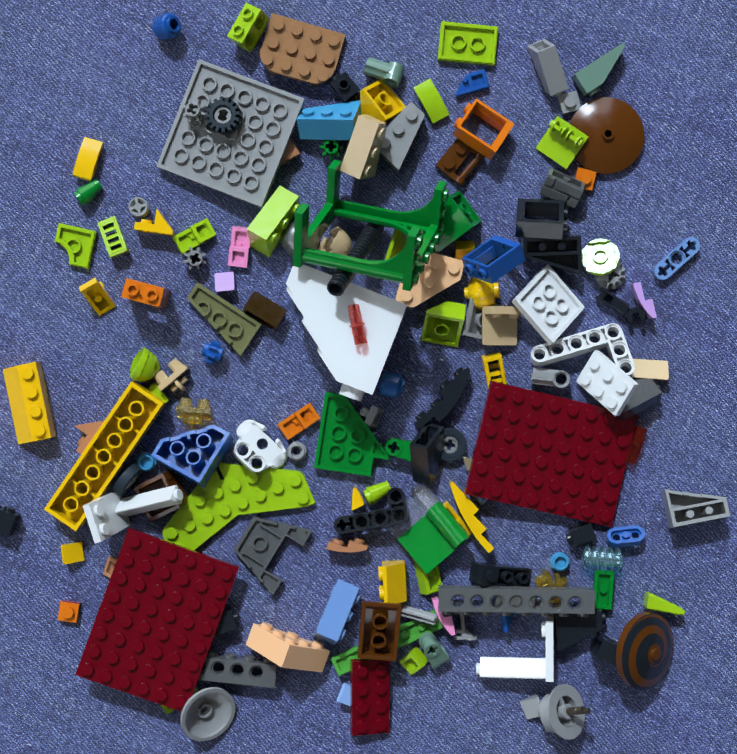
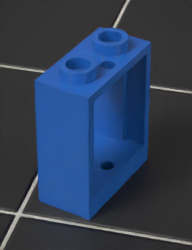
(509, 254)

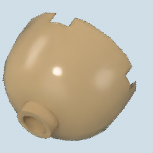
(337, 243)

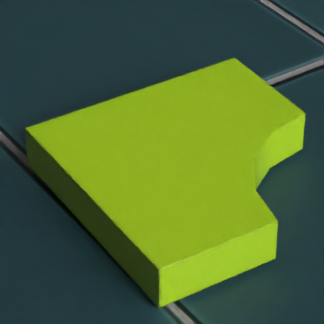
(78, 243)

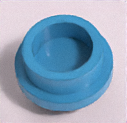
(146, 462)
(559, 561)

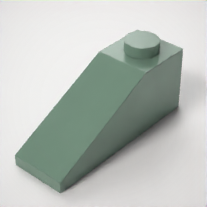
(594, 75)

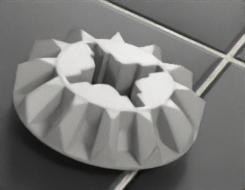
(615, 281)

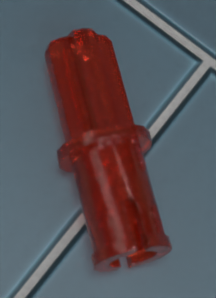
(356, 324)
(636, 445)

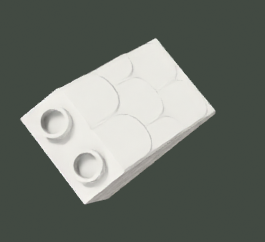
(329, 321)

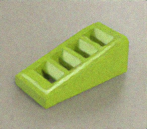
(119, 251)
(658, 604)

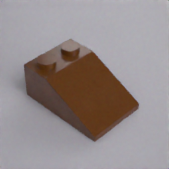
(379, 631)

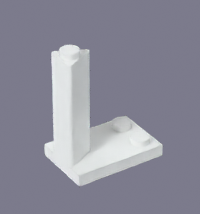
(110, 512)
(522, 667)

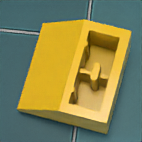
(394, 581)

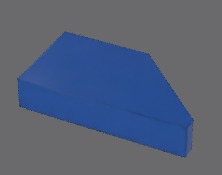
(473, 83)

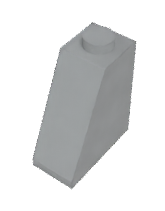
(548, 67)

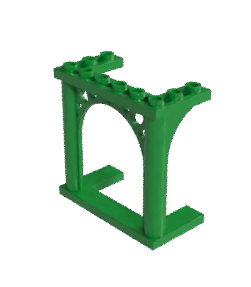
(401, 268)

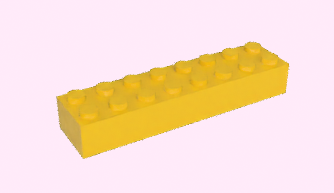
(105, 454)

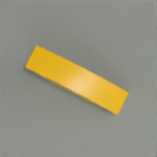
(467, 511)

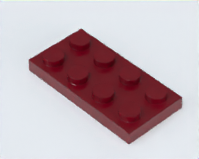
(369, 696)

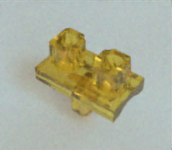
(193, 415)
(545, 579)

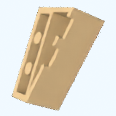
(364, 147)

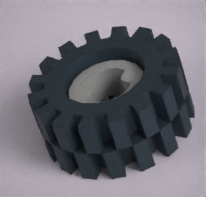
(233, 116)

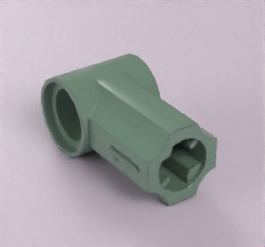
(389, 72)

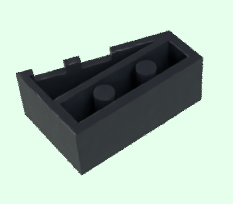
(561, 253)

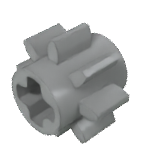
(199, 111)
(196, 263)

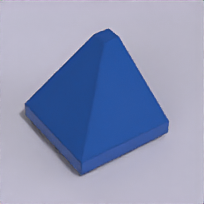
(506, 621)

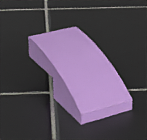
(646, 305)

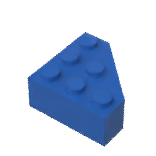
(194, 453)

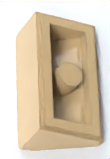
(650, 369)

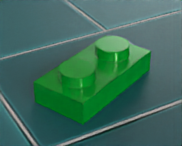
(603, 586)

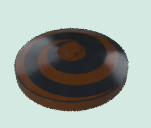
(644, 650)

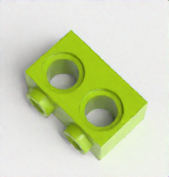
(248, 27)

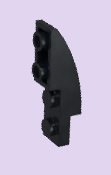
(450, 394)

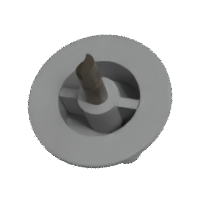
(563, 712)

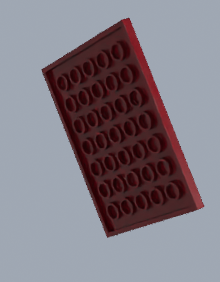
(549, 454)
(157, 620)

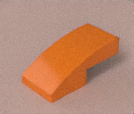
(298, 421)

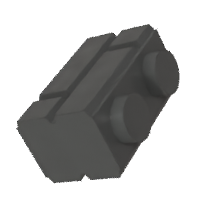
(562, 187)

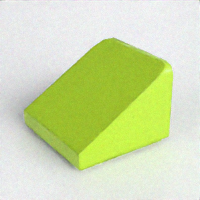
(413, 660)

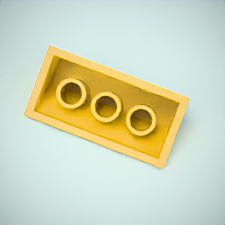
(29, 402)

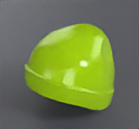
(144, 366)

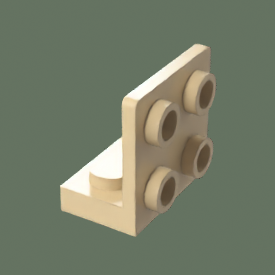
(499, 325)

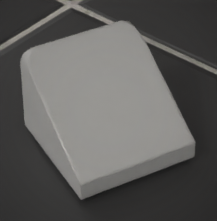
(529, 706)

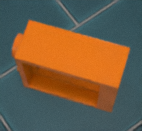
(491, 117)
(145, 293)

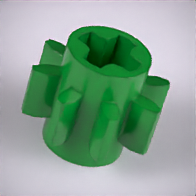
(335, 151)

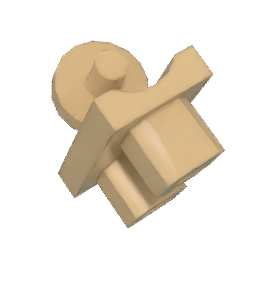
(165, 381)

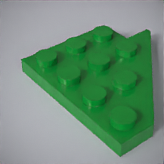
(345, 440)

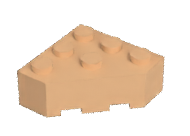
(437, 276)
(287, 648)

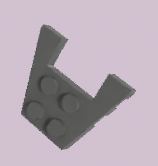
(260, 544)

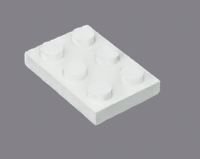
(607, 383)

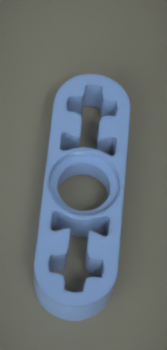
(684, 259)

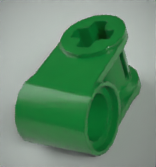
(402, 452)

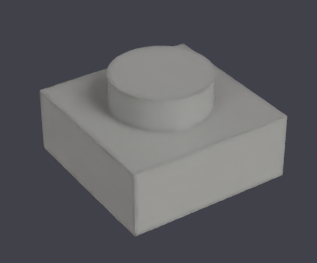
(569, 102)

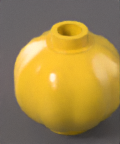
(482, 292)

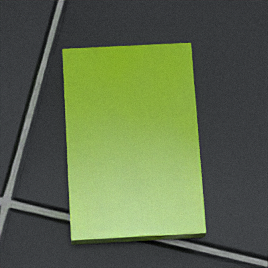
(467, 43)

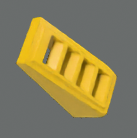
(492, 357)

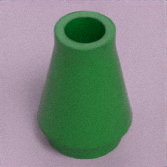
(87, 192)

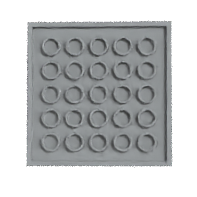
(238, 162)

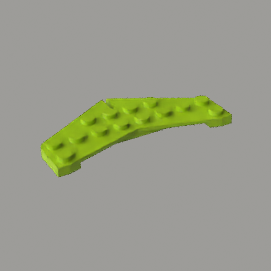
(237, 494)

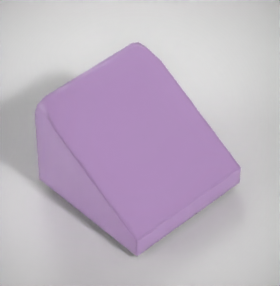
(224, 282)

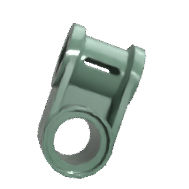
(433, 650)

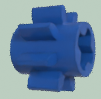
(212, 352)

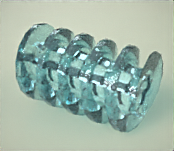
(601, 557)

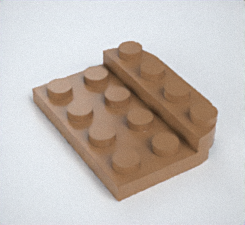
(301, 50)

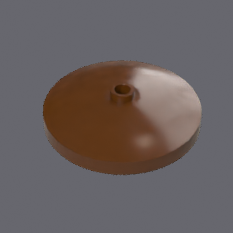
(626, 137)

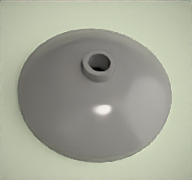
(212, 719)

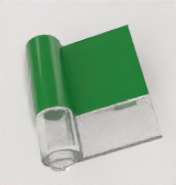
(430, 531)

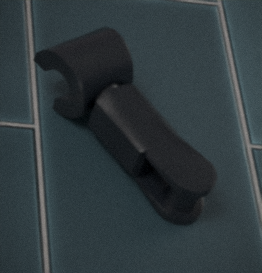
(620, 306)

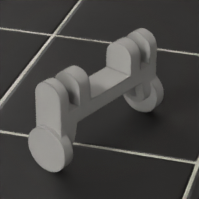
(463, 630)

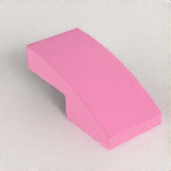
(239, 247)
(446, 620)

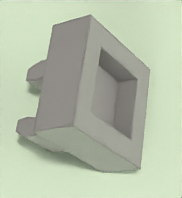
(372, 416)

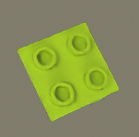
(561, 142)

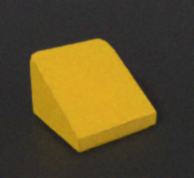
(357, 500)
(72, 552)

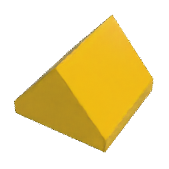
(463, 248)

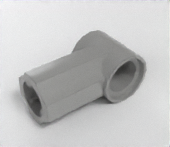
(547, 377)

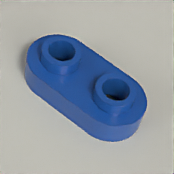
(625, 536)

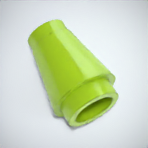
(376, 492)

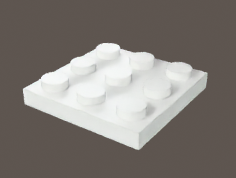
(548, 304)

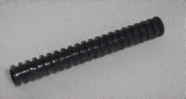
(360, 250)

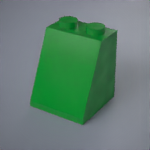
(458, 220)

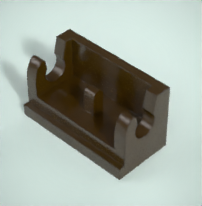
(264, 311)

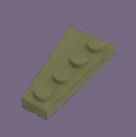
(228, 320)

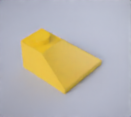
(380, 102)

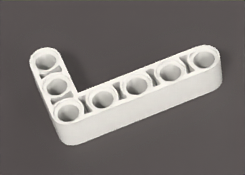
(587, 346)

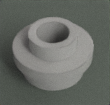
(301, 446)

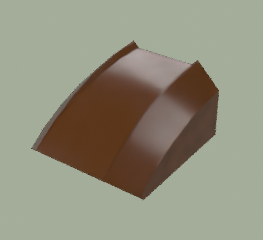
(163, 480)

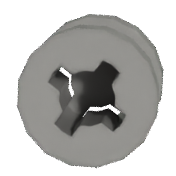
(136, 205)

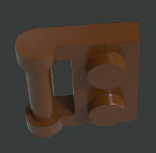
(453, 159)

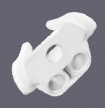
(249, 433)

